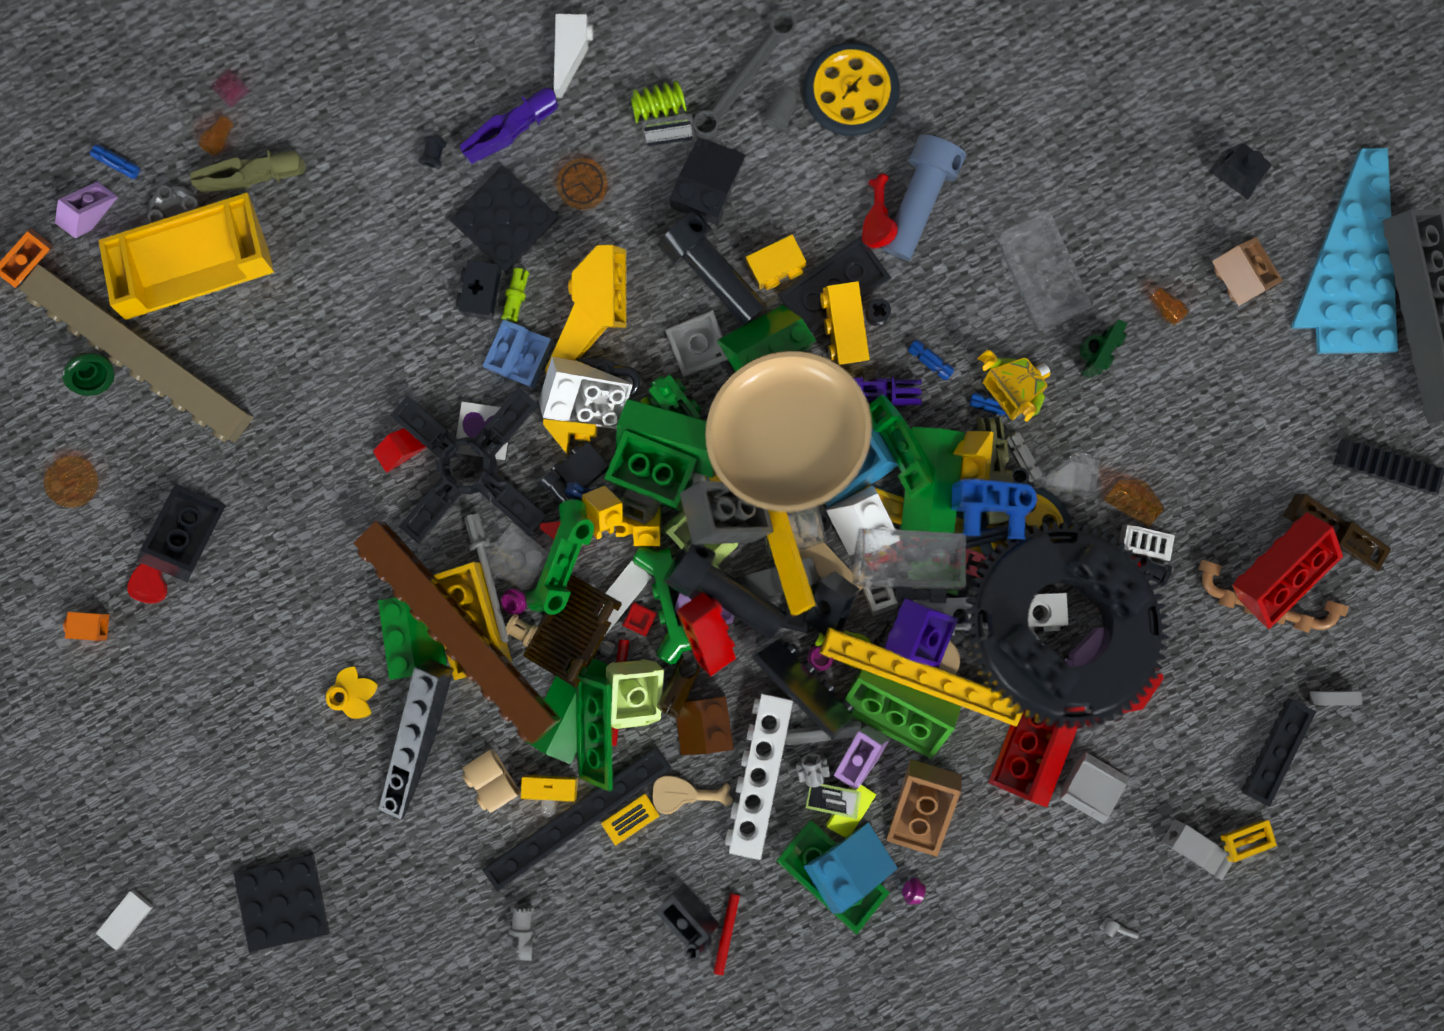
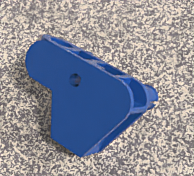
(992, 496)

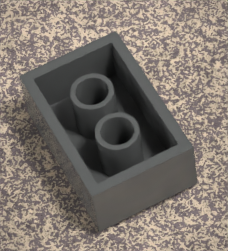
(721, 516)

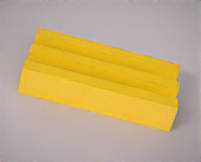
(1231, 846)

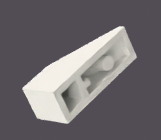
(571, 45)

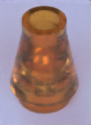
(216, 136)
(1170, 307)

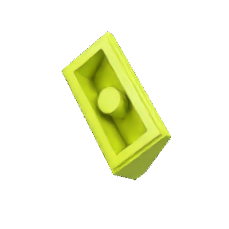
(844, 825)

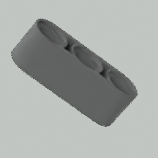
(768, 581)

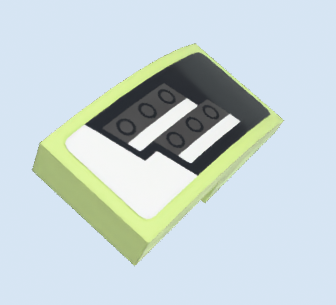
(834, 800)

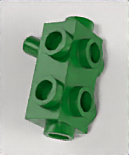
(670, 395)

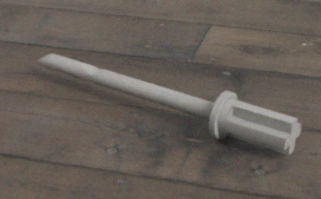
(478, 543)

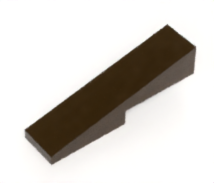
(1350, 536)

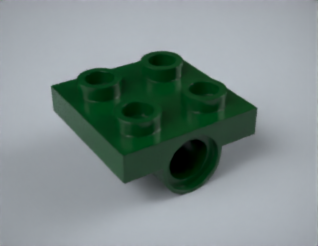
(1111, 337)

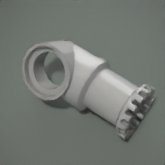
(522, 928)

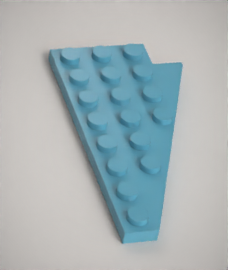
(1352, 279)

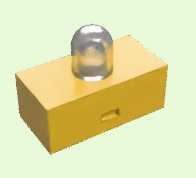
(549, 790)

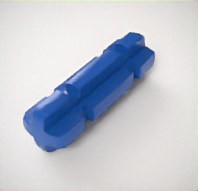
(115, 161)
(930, 359)
(987, 403)

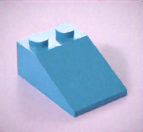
(876, 465)
(850, 869)

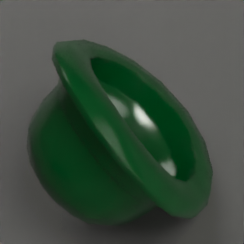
(88, 374)

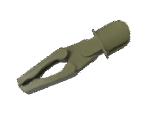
(247, 172)
(998, 459)

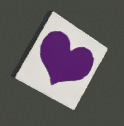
(471, 421)

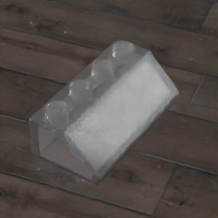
(909, 559)

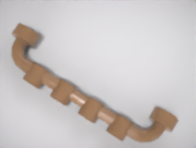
(1301, 621)

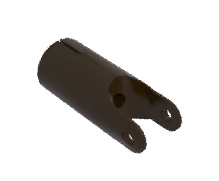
(676, 692)

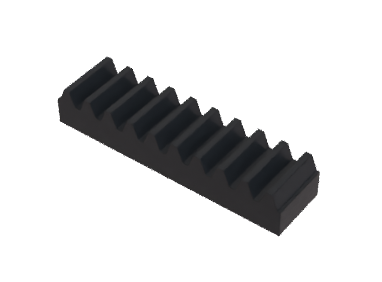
(1389, 467)
(1278, 752)

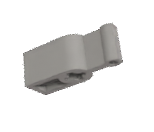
(1197, 849)

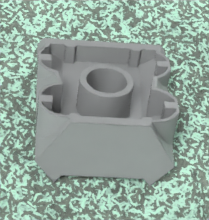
(1093, 787)

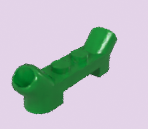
(573, 531)
(657, 564)

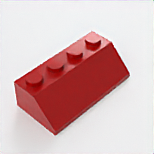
(1288, 569)
(1033, 759)

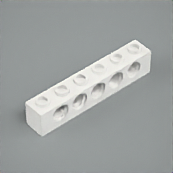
(1053, 606)
(752, 844)

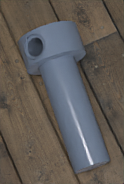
(934, 162)

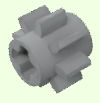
(813, 770)

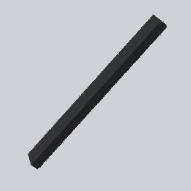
(576, 819)

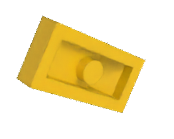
(563, 430)
(976, 455)

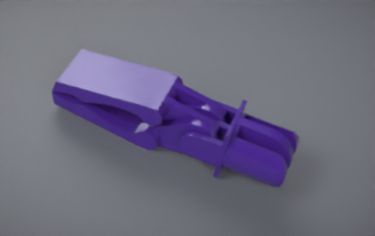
(509, 125)
(880, 387)

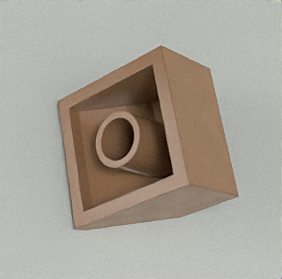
(1246, 271)

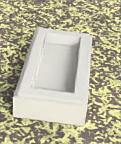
(124, 919)

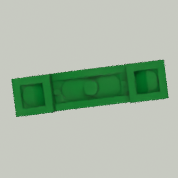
(903, 445)

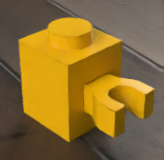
(603, 510)
(643, 534)

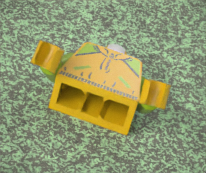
(1015, 384)

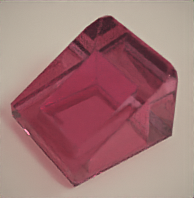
(230, 88)

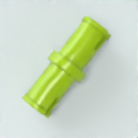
(515, 295)

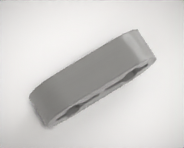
(1336, 698)

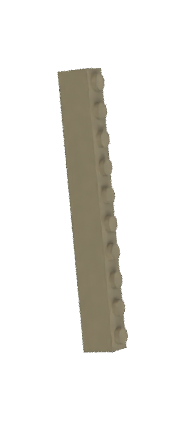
(136, 353)

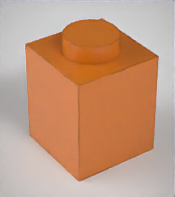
(86, 626)

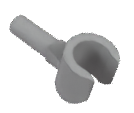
(1111, 927)

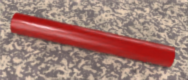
(726, 934)

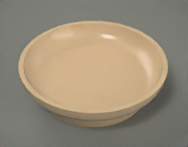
(788, 431)

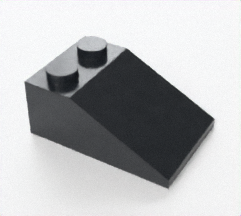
(707, 180)
(180, 533)

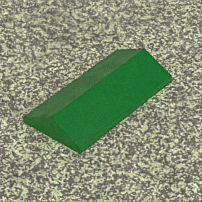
(668, 429)
(932, 506)
(562, 697)
(594, 731)
(807, 846)

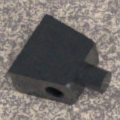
(1241, 169)

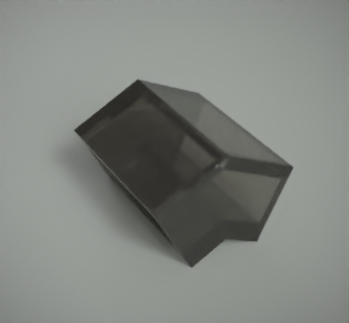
(639, 506)

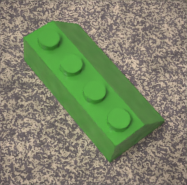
(902, 712)

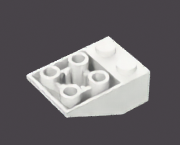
(582, 394)

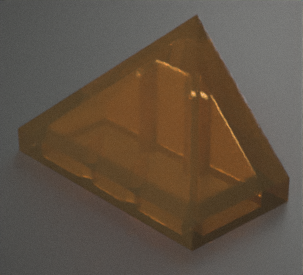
(1135, 500)

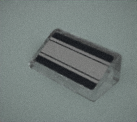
(668, 130)

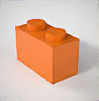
(24, 257)

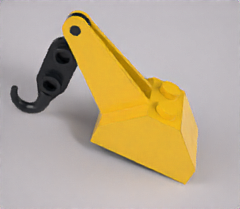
(600, 304)

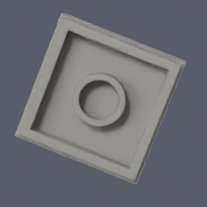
(696, 343)

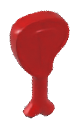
(878, 226)
(147, 585)

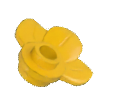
(355, 692)

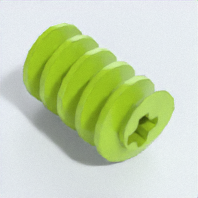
(657, 101)

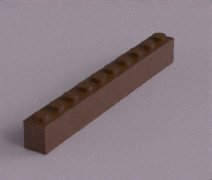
(457, 632)

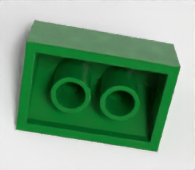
(769, 334)
(651, 470)
(406, 640)

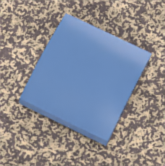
(507, 351)

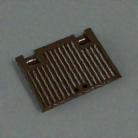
(572, 632)

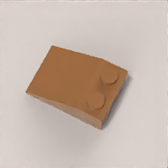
(924, 807)

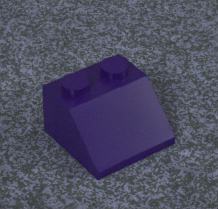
(921, 633)

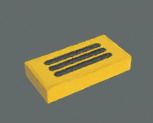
(630, 819)

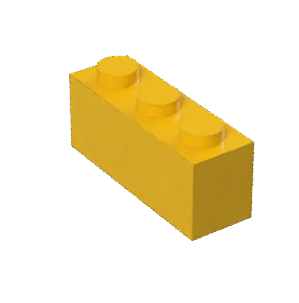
(845, 323)

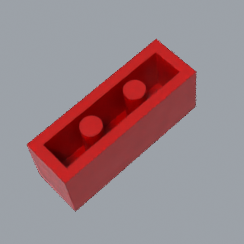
(707, 633)

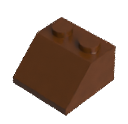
(704, 726)

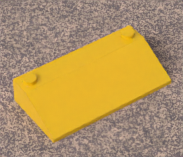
(184, 256)

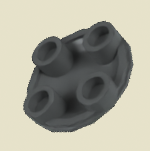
(170, 202)

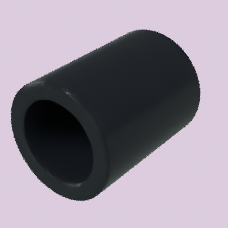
(1024, 474)

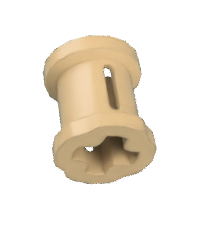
(520, 630)

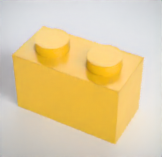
(776, 263)

